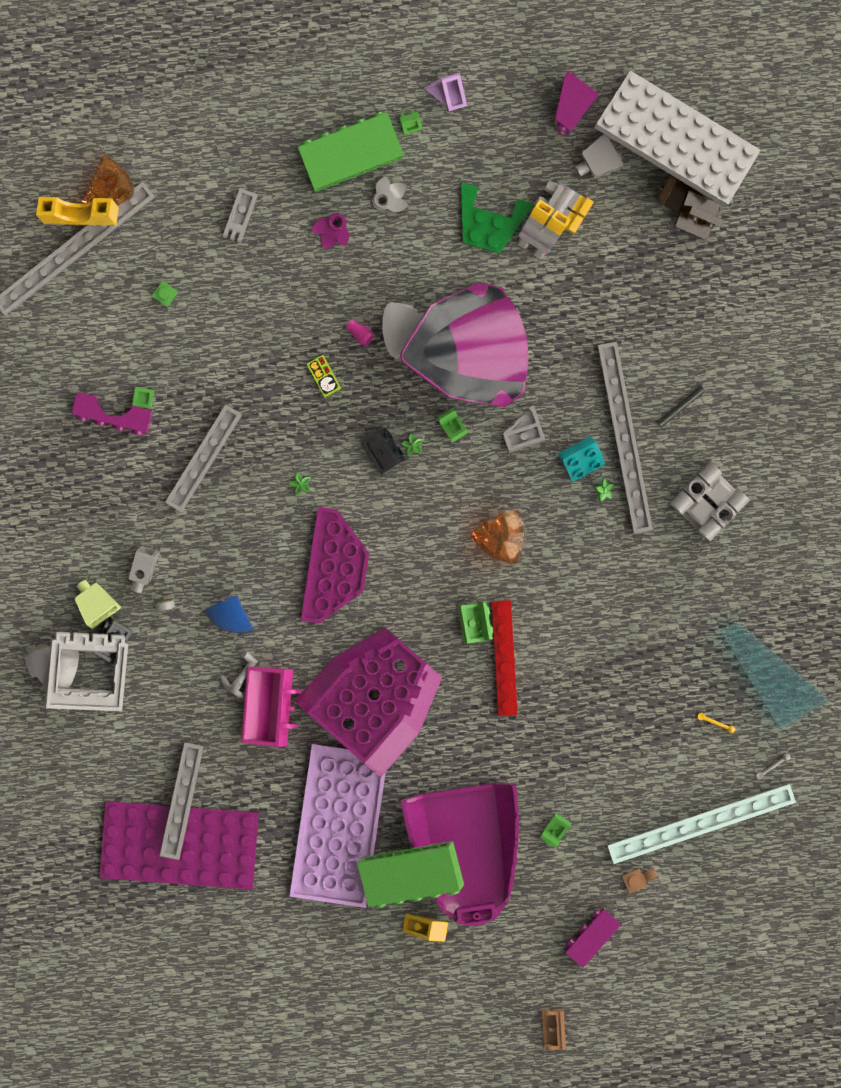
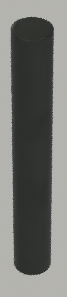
(679, 407)

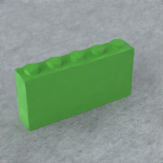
(350, 151)
(410, 874)

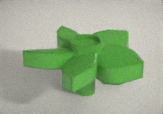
(413, 445)
(300, 484)
(604, 490)

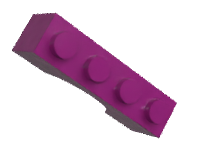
(88, 407)

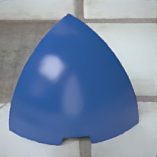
(230, 616)

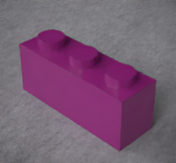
(592, 937)

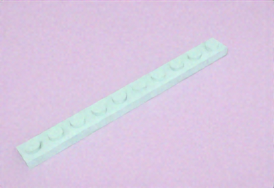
(701, 823)

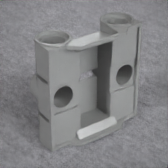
(699, 511)

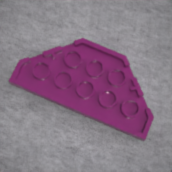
(335, 567)

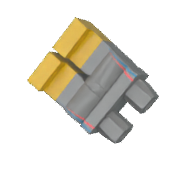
(564, 199)
(539, 235)

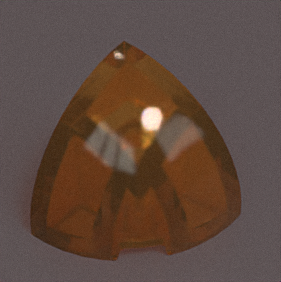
(109, 182)
(501, 537)

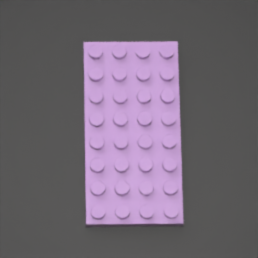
(336, 827)

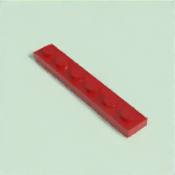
(504, 658)

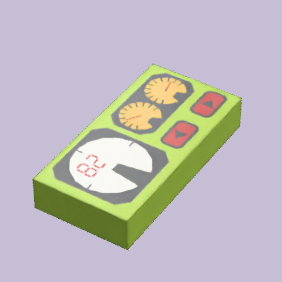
(324, 376)

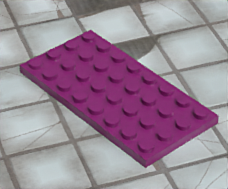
(214, 852)

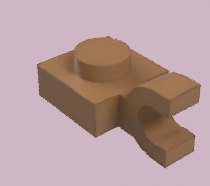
(636, 879)

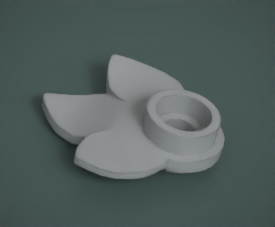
(392, 194)

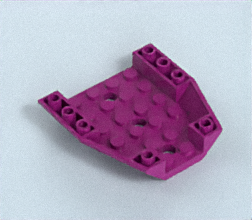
(382, 725)

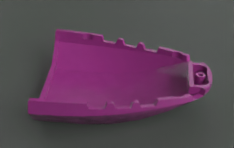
(485, 837)

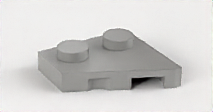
(524, 432)

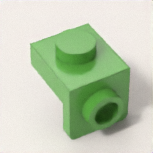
(452, 425)
(555, 830)

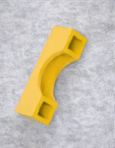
(98, 212)

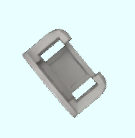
(398, 325)

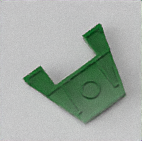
(486, 228)

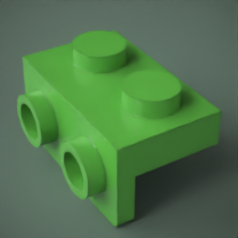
(475, 622)

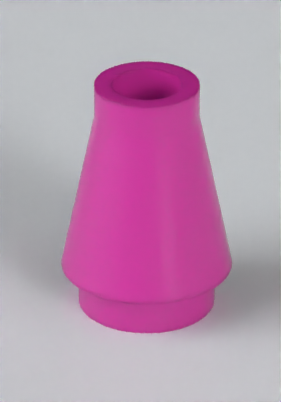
(360, 333)

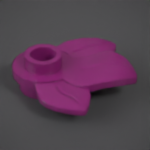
(332, 234)

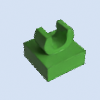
(411, 122)

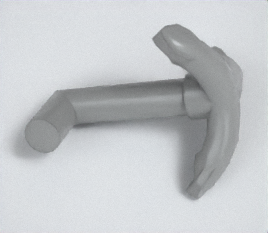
(236, 685)

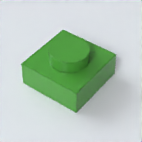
(165, 294)
(143, 398)

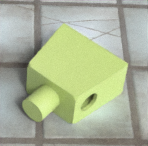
(95, 604)

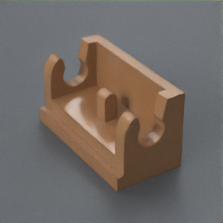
(553, 1029)

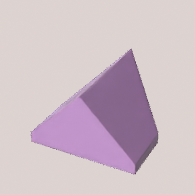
(449, 91)

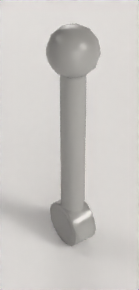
(760, 775)

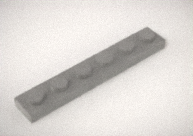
(203, 458)
(181, 801)

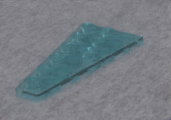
(777, 684)

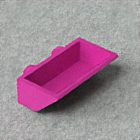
(267, 706)

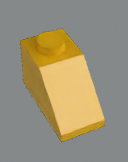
(425, 927)

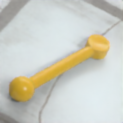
(701, 716)

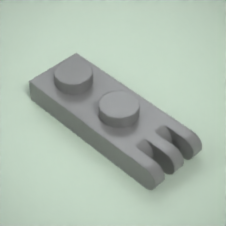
(240, 214)

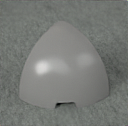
(38, 666)

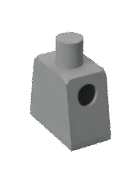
(599, 158)
(144, 560)

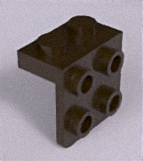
(673, 193)

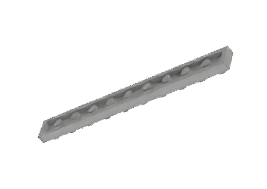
(70, 252)
(625, 437)

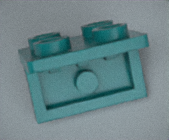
(581, 458)

